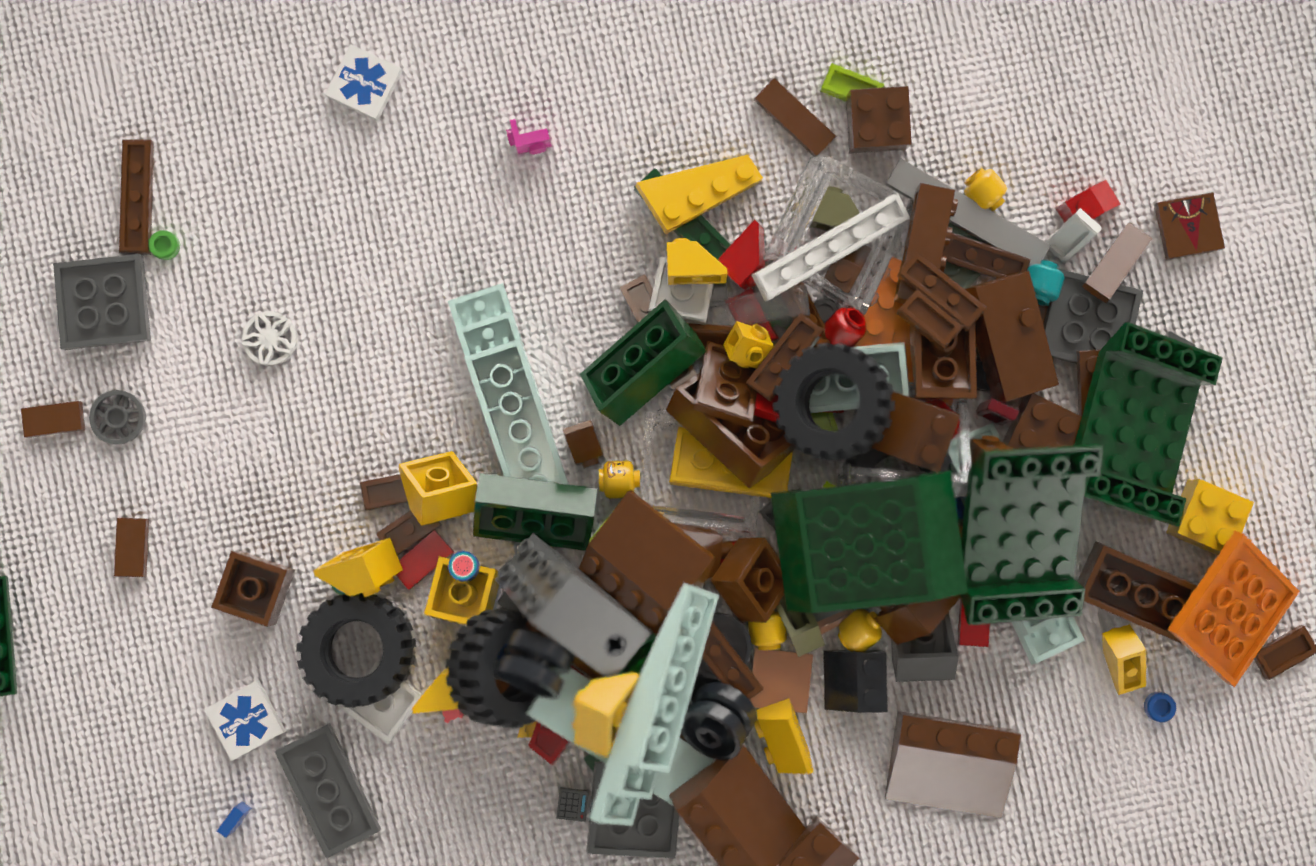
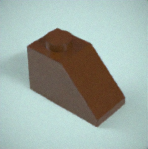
(846, 270)
(583, 444)

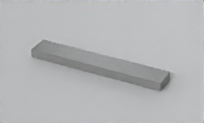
(971, 217)

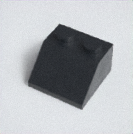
(855, 681)

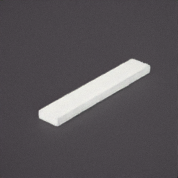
(830, 247)

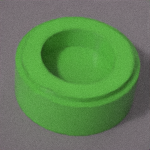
(164, 245)

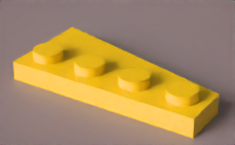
(692, 192)

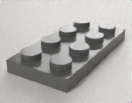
(328, 790)

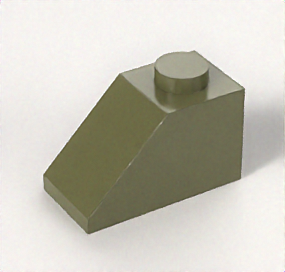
(833, 209)
(801, 629)

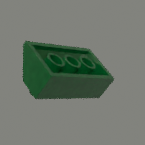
(642, 363)
(522, 507)

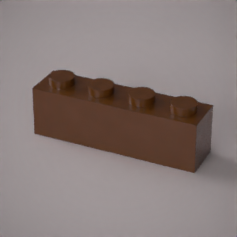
(927, 230)

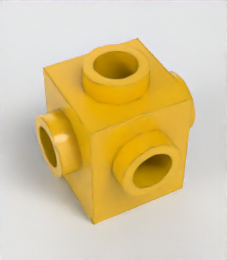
(748, 345)

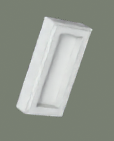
(1073, 235)

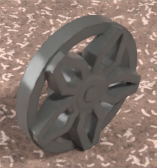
(117, 417)

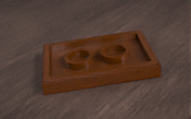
(723, 387)

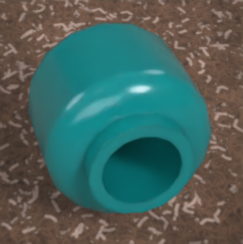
(1046, 281)

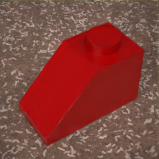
(1093, 201)
(745, 256)

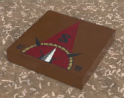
(1189, 226)

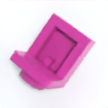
(532, 142)

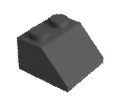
(927, 657)

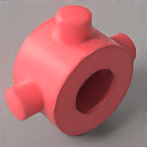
(452, 714)

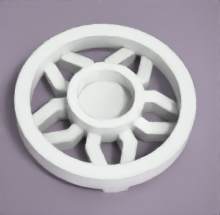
(269, 338)

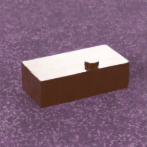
(1012, 338)
(1133, 589)

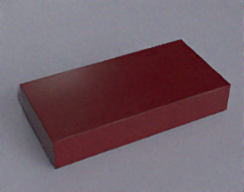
(996, 412)

